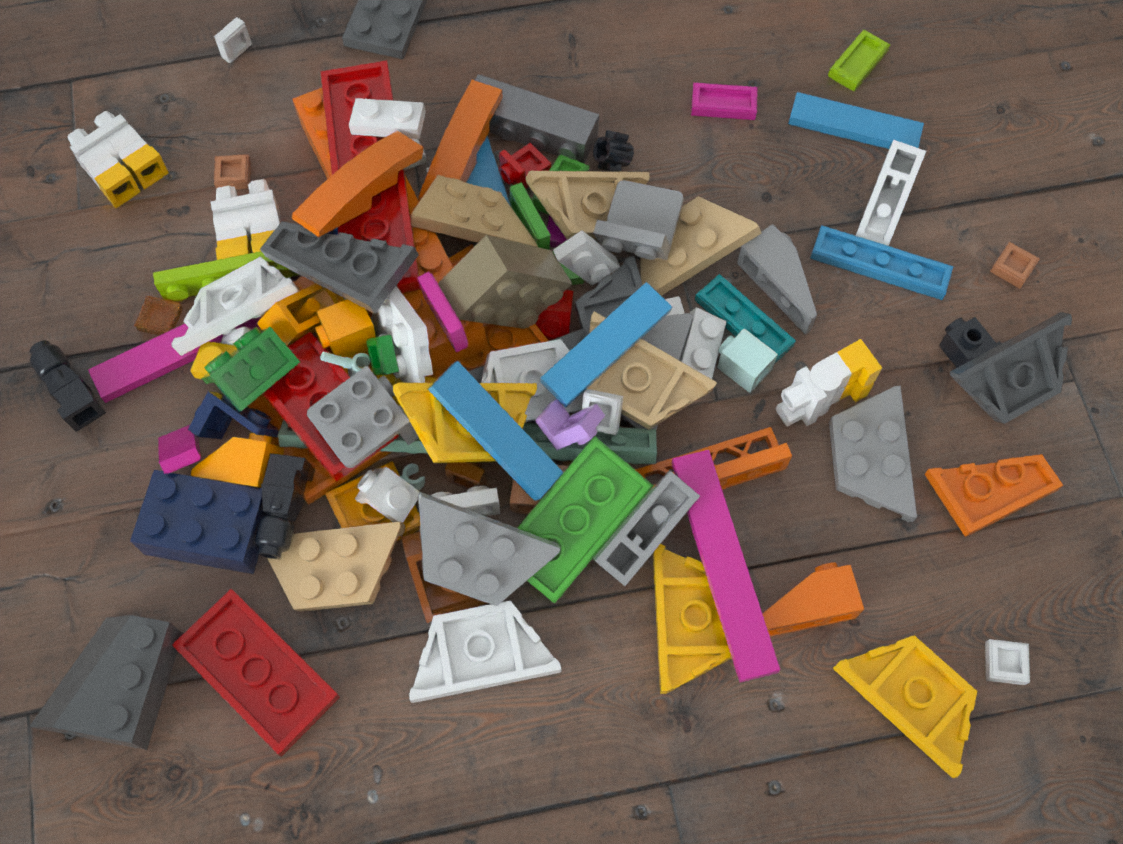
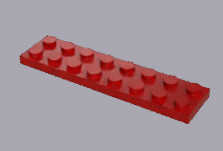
(390, 209)

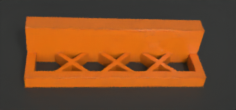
(745, 467)

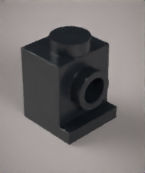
(966, 341)

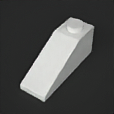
(890, 192)

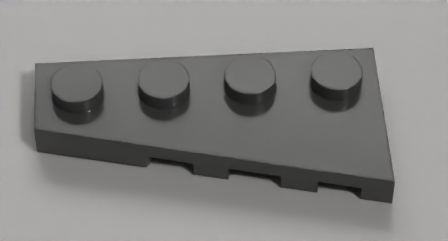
(347, 266)

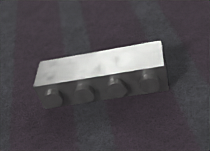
(542, 122)

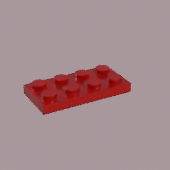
(303, 388)
(256, 672)

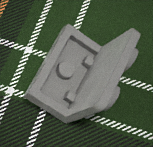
(641, 220)
(360, 417)

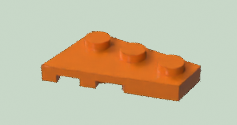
(992, 491)

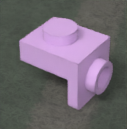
(567, 429)

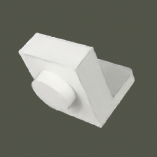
(387, 493)

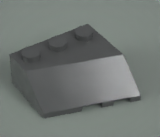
(115, 683)

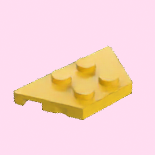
(439, 430)
(686, 621)
(917, 696)

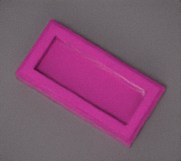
(724, 101)
(443, 311)
(178, 450)

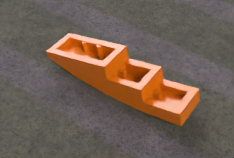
(464, 134)
(355, 183)

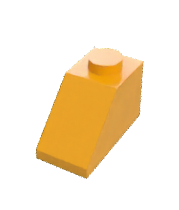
(297, 313)
(345, 329)
(239, 461)

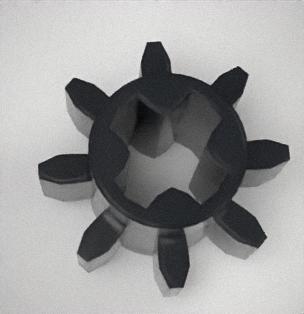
(613, 151)

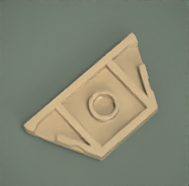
(579, 197)
(468, 212)
(700, 239)
(651, 382)
(336, 565)

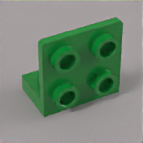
(251, 368)

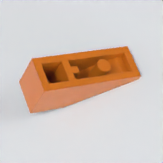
(819, 600)

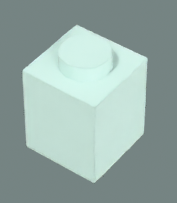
(746, 359)

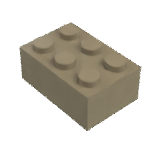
(504, 283)

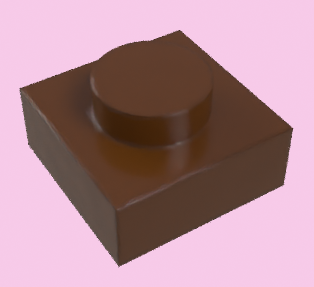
(466, 474)

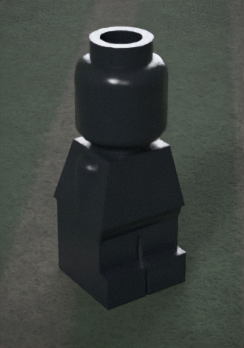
(65, 386)
(282, 502)

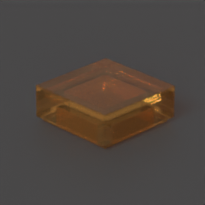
(158, 315)

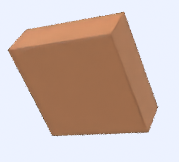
(232, 171)
(1014, 265)

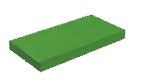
(583, 513)

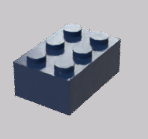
(200, 522)

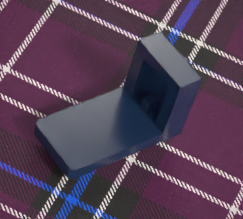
(217, 412)

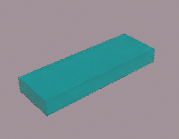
(729, 304)

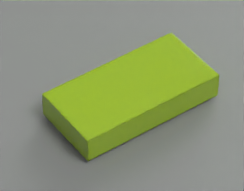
(858, 60)

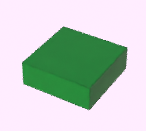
(382, 355)

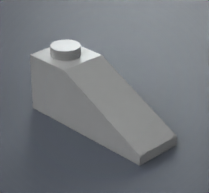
(777, 270)
(646, 527)

